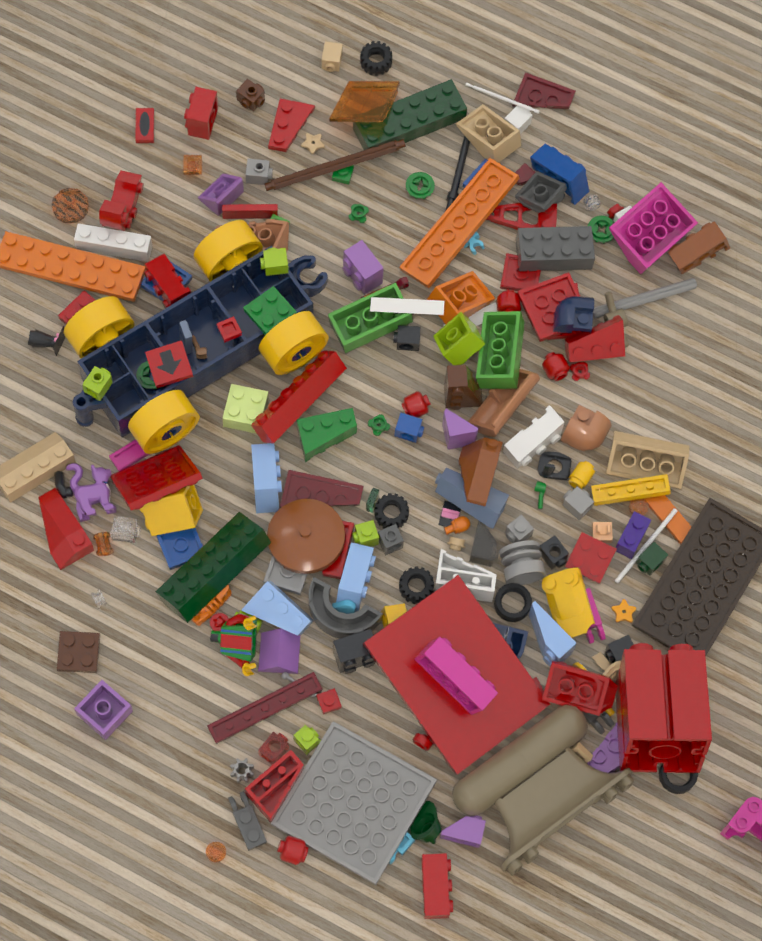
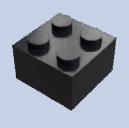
(351, 652)

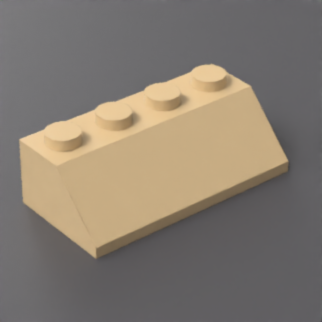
(643, 457)
(34, 466)

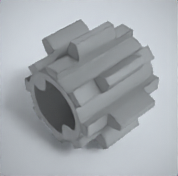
(248, 773)

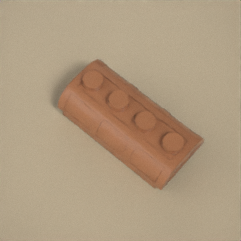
(502, 404)

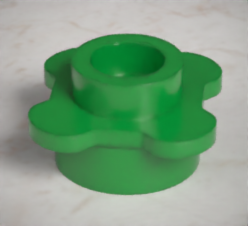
(358, 208)
(379, 419)

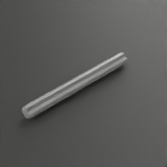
(648, 296)

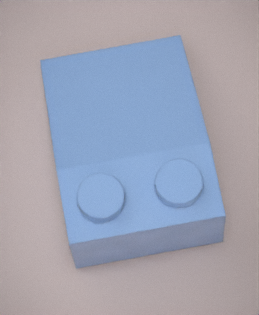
(551, 638)

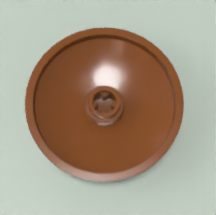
(306, 536)

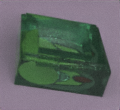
(372, 500)

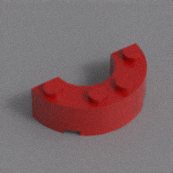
(122, 207)

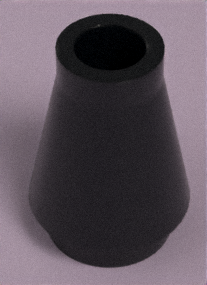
(40, 339)

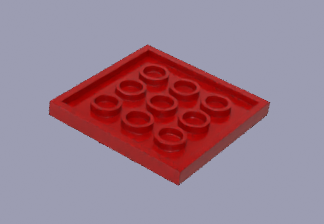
(155, 477)

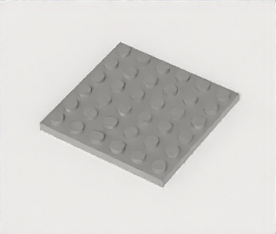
(354, 802)

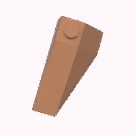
(270, 233)

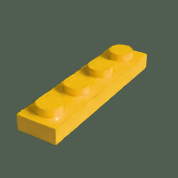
(630, 490)

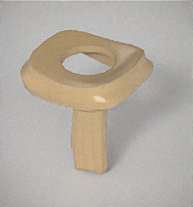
(611, 670)

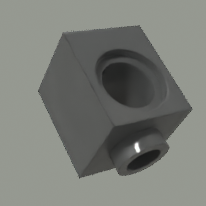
(390, 539)

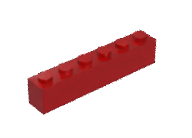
(298, 396)

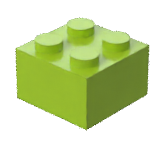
(459, 339)

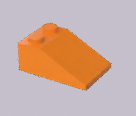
(463, 295)

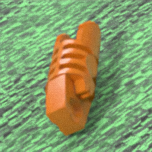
(212, 606)

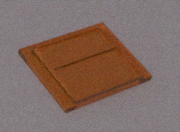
(365, 101)

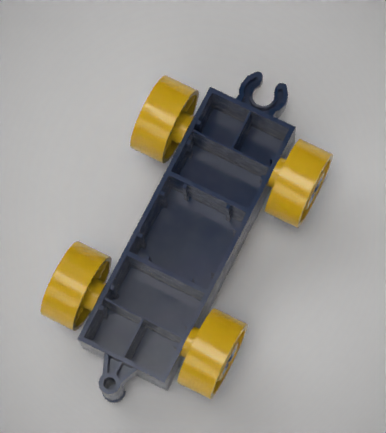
(161, 417)

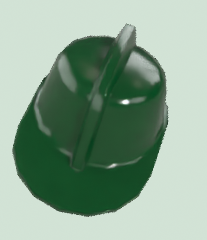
(426, 824)

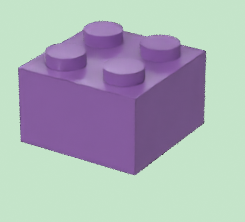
(362, 267)
(103, 709)

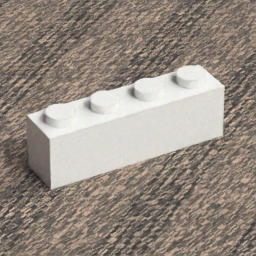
(113, 242)

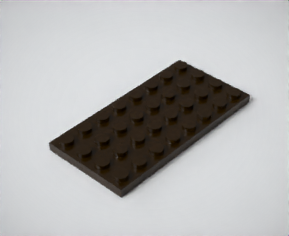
(703, 580)

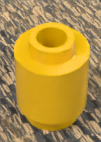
(581, 475)

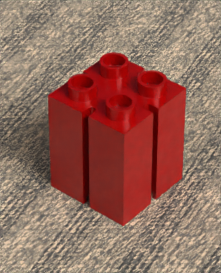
(663, 709)

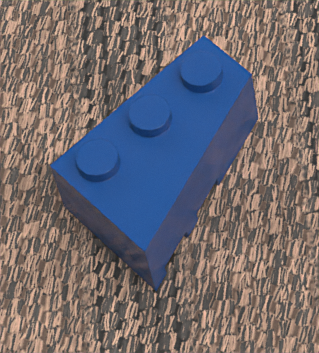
(562, 168)

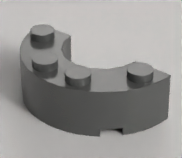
(338, 623)

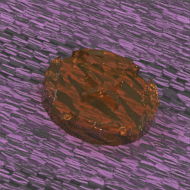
(70, 205)

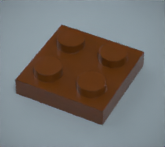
(78, 652)

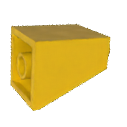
(173, 512)

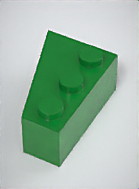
(325, 430)

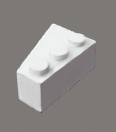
(534, 438)
(477, 579)

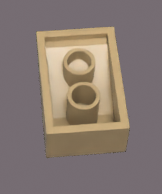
(490, 133)

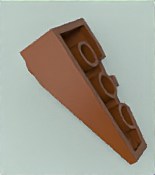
(478, 468)

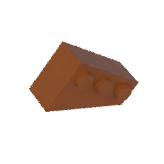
(698, 247)

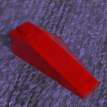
(64, 533)

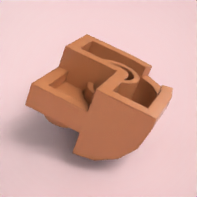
(586, 429)

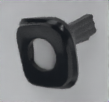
(546, 470)

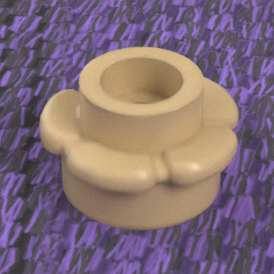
(456, 543)

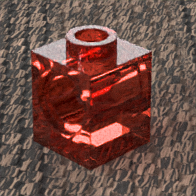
(271, 756)

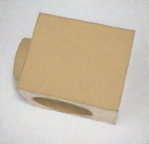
(332, 56)

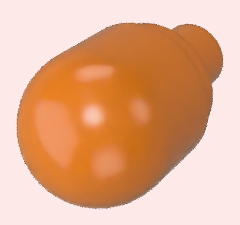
(458, 525)

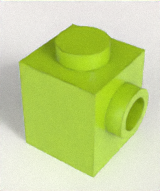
(274, 261)
(97, 383)
(366, 534)

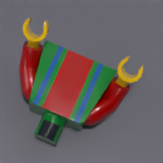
(238, 641)

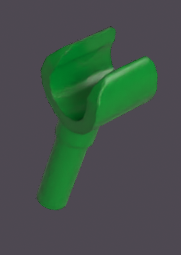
(540, 487)

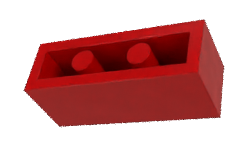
(436, 886)

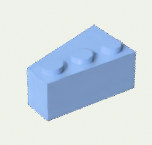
(265, 477)
(356, 574)
(278, 609)

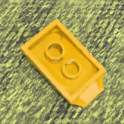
(568, 601)

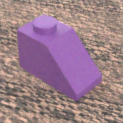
(465, 831)

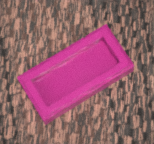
(127, 455)

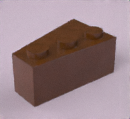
(461, 388)

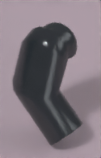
(60, 485)

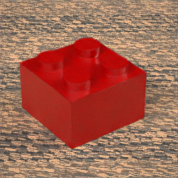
(201, 113)

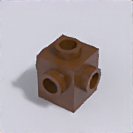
(250, 95)

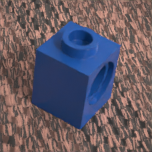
(409, 427)

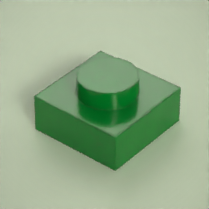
(343, 175)

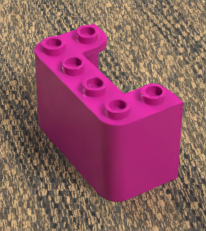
(746, 819)

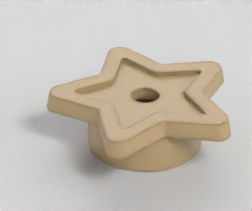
(313, 147)

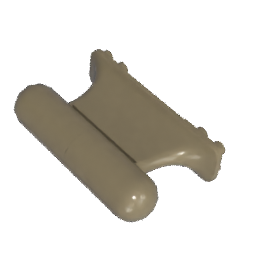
(538, 784)

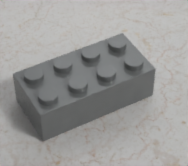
(555, 248)

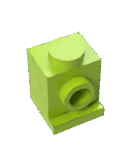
(306, 739)

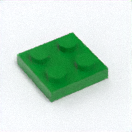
(269, 310)

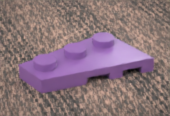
(607, 754)

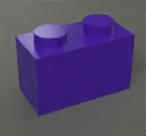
(632, 535)

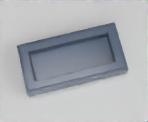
(186, 336)

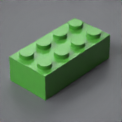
(358, 325)
(501, 354)

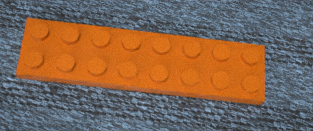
(459, 223)
(70, 266)

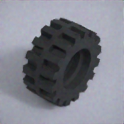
(373, 67)
(393, 500)
(419, 574)

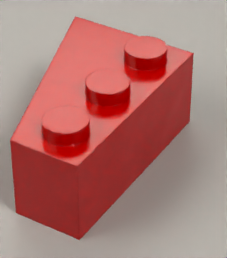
(166, 280)
(602, 342)

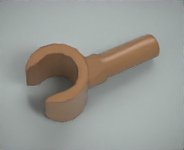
(200, 352)

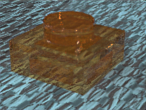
(192, 164)

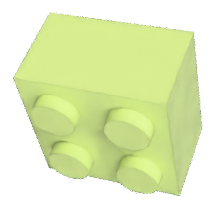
(243, 407)

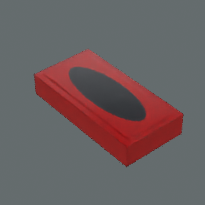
(144, 125)

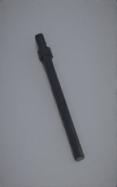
(452, 194)

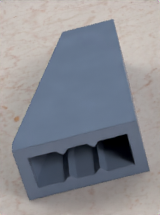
(451, 488)

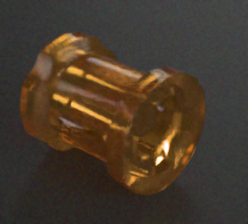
(103, 544)

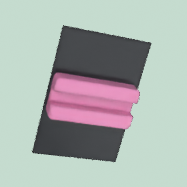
(59, 341)
(448, 513)

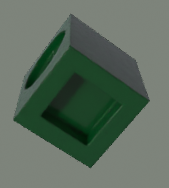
(651, 559)

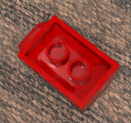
(579, 688)

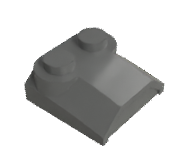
(541, 192)

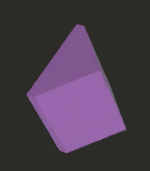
(222, 191)
(457, 430)
(279, 652)

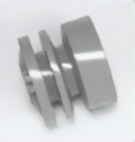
(522, 562)

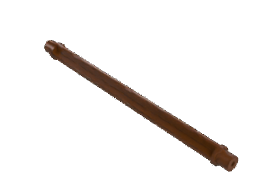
(334, 165)

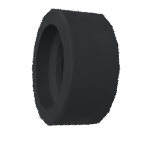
(512, 617)
(674, 788)

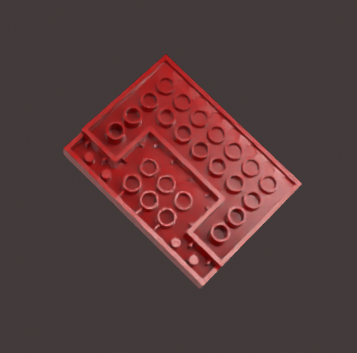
(459, 618)

